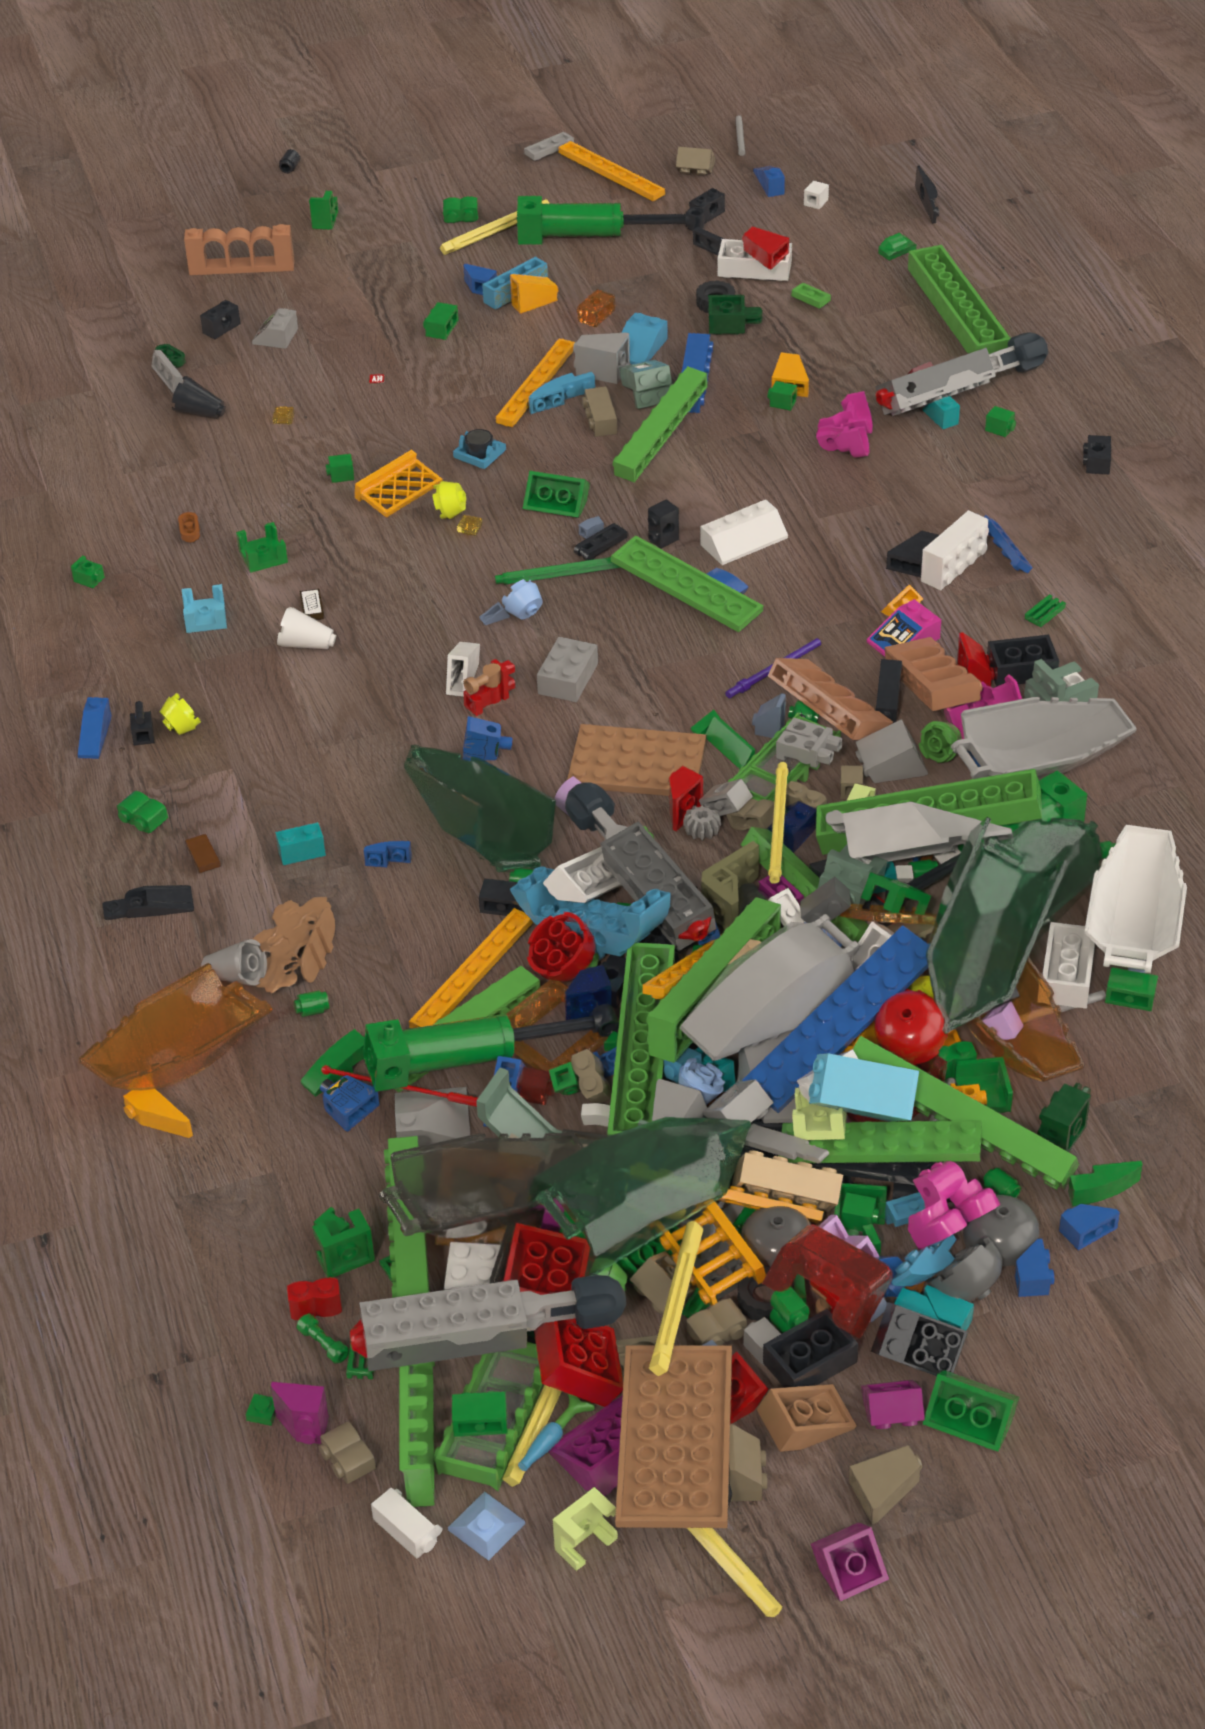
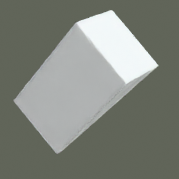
(904, 873)

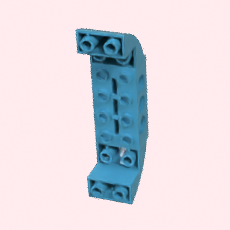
(611, 924)

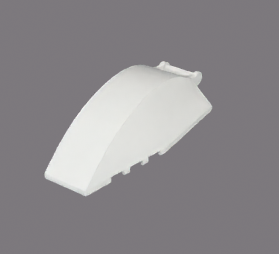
(1137, 899)

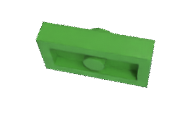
(811, 295)

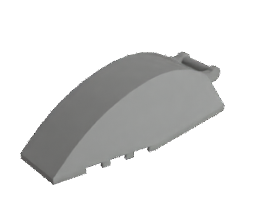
(1040, 735)
(771, 988)

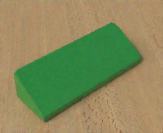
(729, 742)

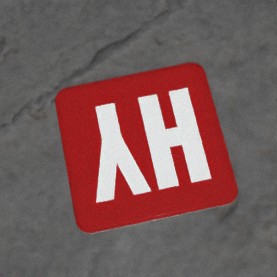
(376, 378)

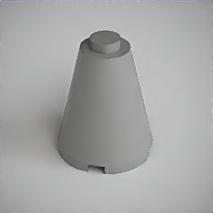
(239, 963)

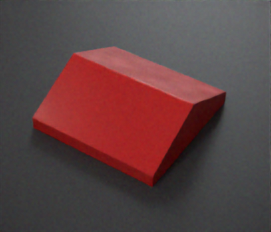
(746, 1389)

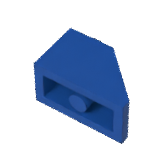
(1087, 1224)

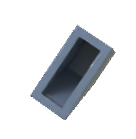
(770, 717)

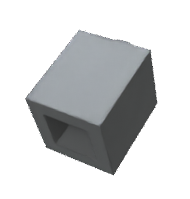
(758, 1334)

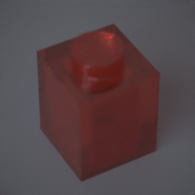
(535, 1085)

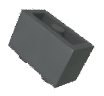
(828, 899)

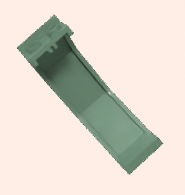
(509, 1113)

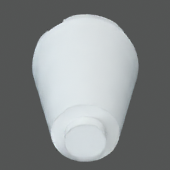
(304, 632)

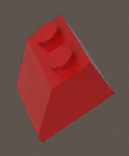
(973, 658)
(684, 793)

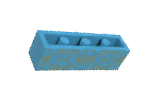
(498, 290)

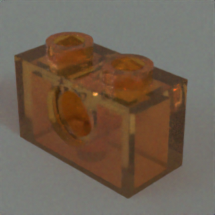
(596, 308)

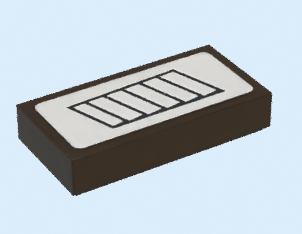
(312, 603)

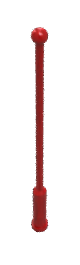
(451, 1096)

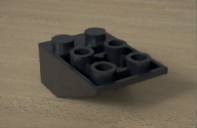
(918, 1340)

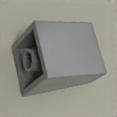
(602, 355)
(890, 754)
(677, 1101)

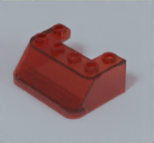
(837, 1267)

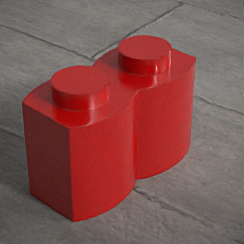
(315, 1298)

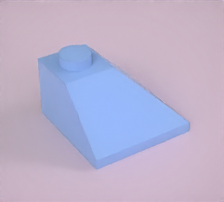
(486, 1525)

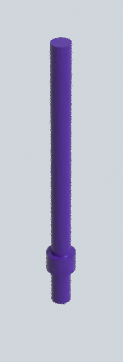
(745, 684)

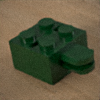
(730, 315)
(1065, 1116)

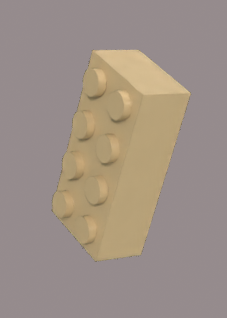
(788, 1180)

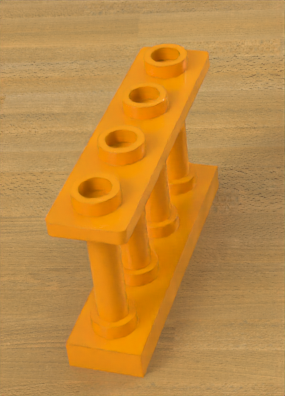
(737, 1250)

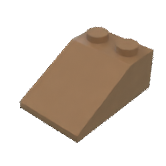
(804, 1416)

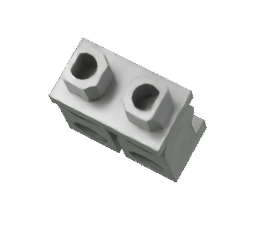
(808, 743)

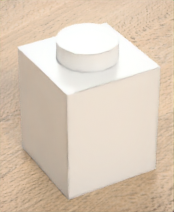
(816, 195)

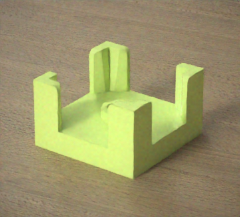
(816, 1121)
(579, 1522)

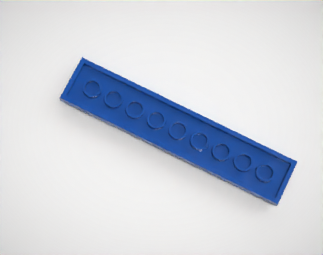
(841, 1015)

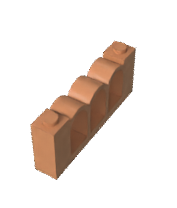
(279, 236)
(933, 674)
(827, 698)

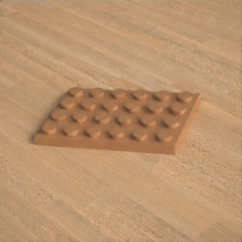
(634, 758)

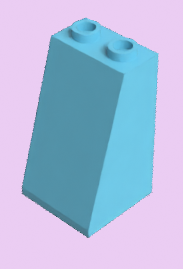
(863, 1087)

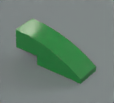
(340, 1057)
(1103, 1182)

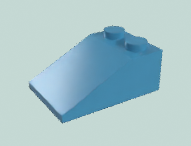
(645, 336)

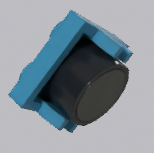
(478, 448)

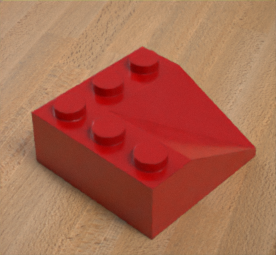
(545, 1260)
(579, 1360)

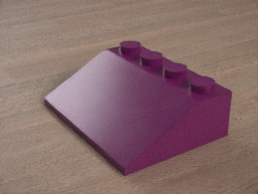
(593, 1449)

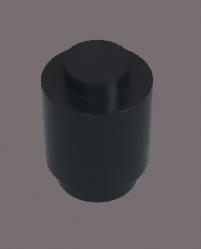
(289, 161)

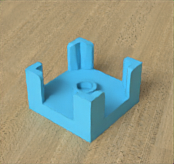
(204, 613)

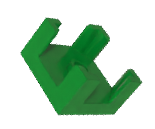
(262, 552)
(897, 893)
(346, 1249)

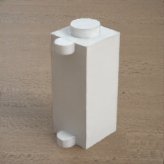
(405, 1523)

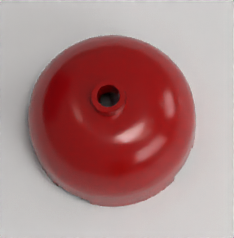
(559, 951)
(914, 1037)

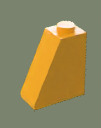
(531, 292)
(791, 371)

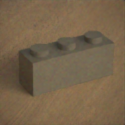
(599, 411)

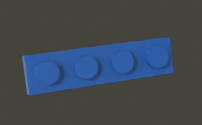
(1009, 550)

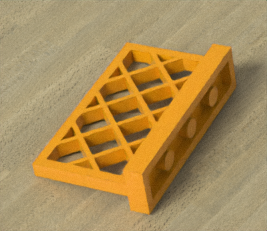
(387, 476)

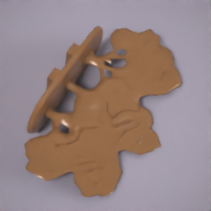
(292, 934)

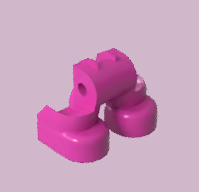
(847, 428)
(989, 696)
(936, 1220)

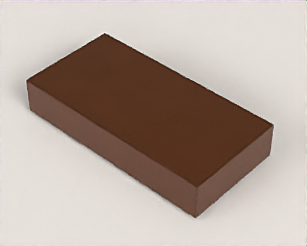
(202, 853)

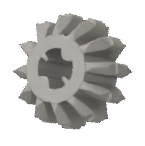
(702, 822)

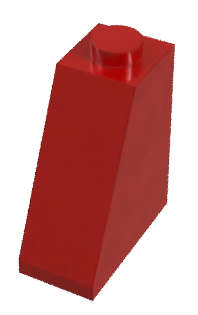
(765, 246)

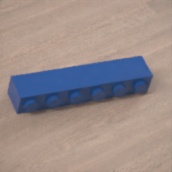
(698, 356)

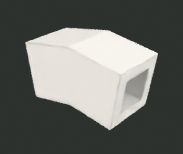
(595, 1114)

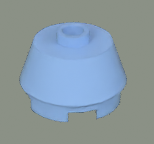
(523, 600)
(702, 1078)

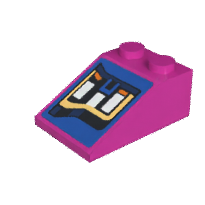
(904, 625)

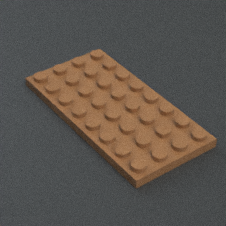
(675, 1439)

